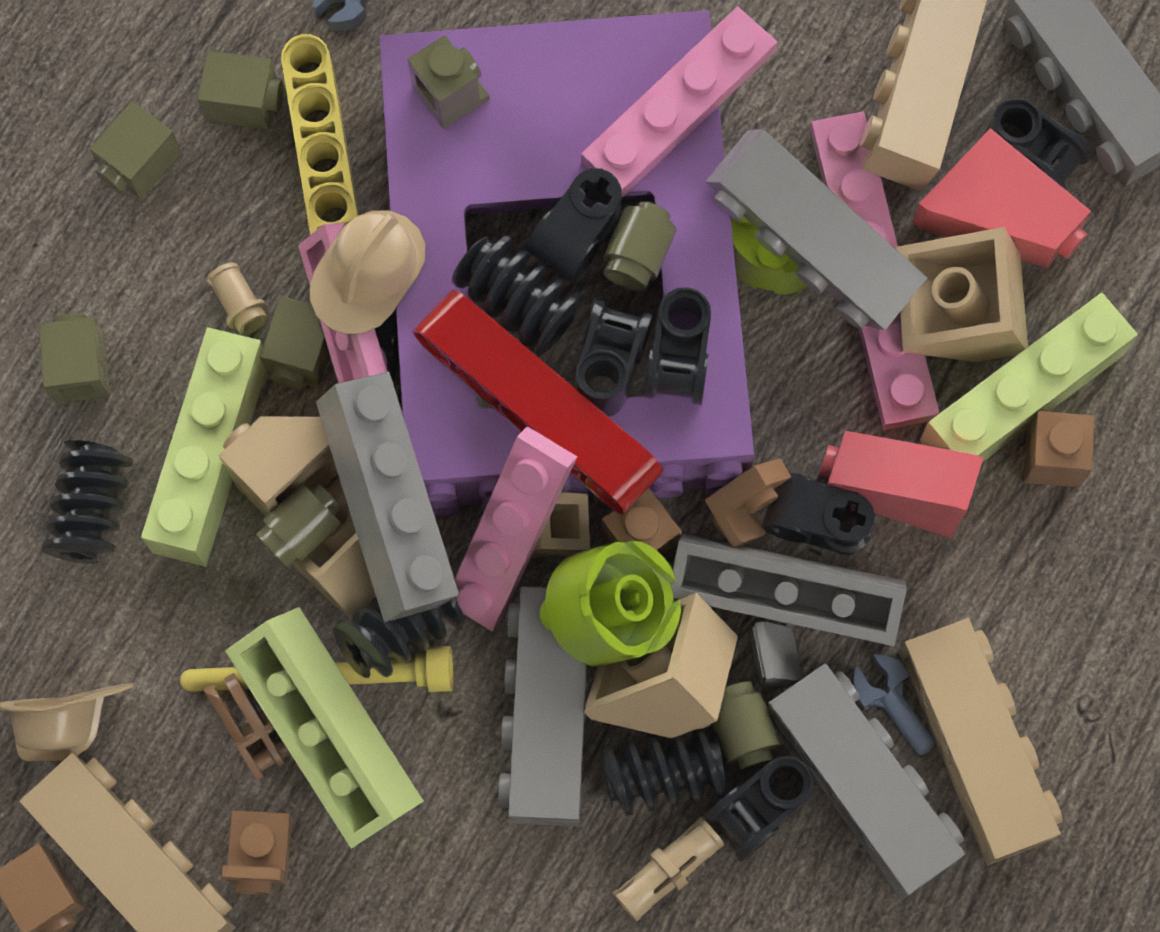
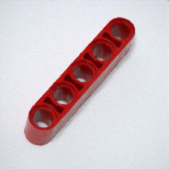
(537, 397)

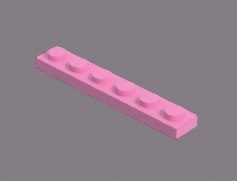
(897, 377)

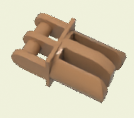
(256, 728)

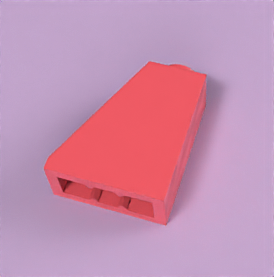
(1004, 189)
(905, 479)

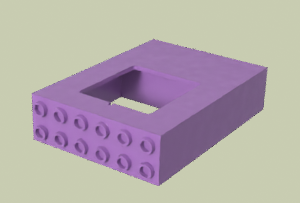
(521, 150)

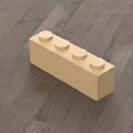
(921, 90)
(980, 742)
(119, 853)

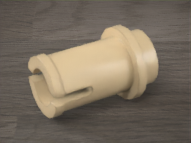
(243, 309)

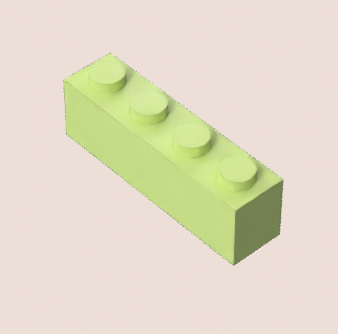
(1033, 381)
(193, 478)
(324, 726)

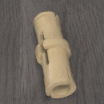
(668, 869)

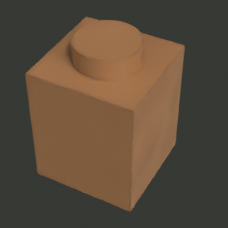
(1059, 449)
(645, 523)
(39, 892)

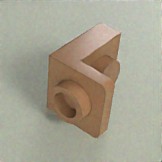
(737, 501)
(258, 851)

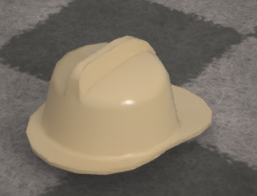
(367, 271)
(57, 726)

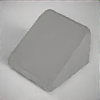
(775, 655)

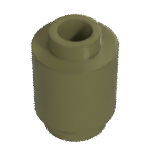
(639, 246)
(300, 523)
(745, 728)

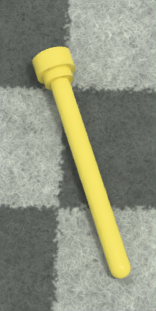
(428, 670)

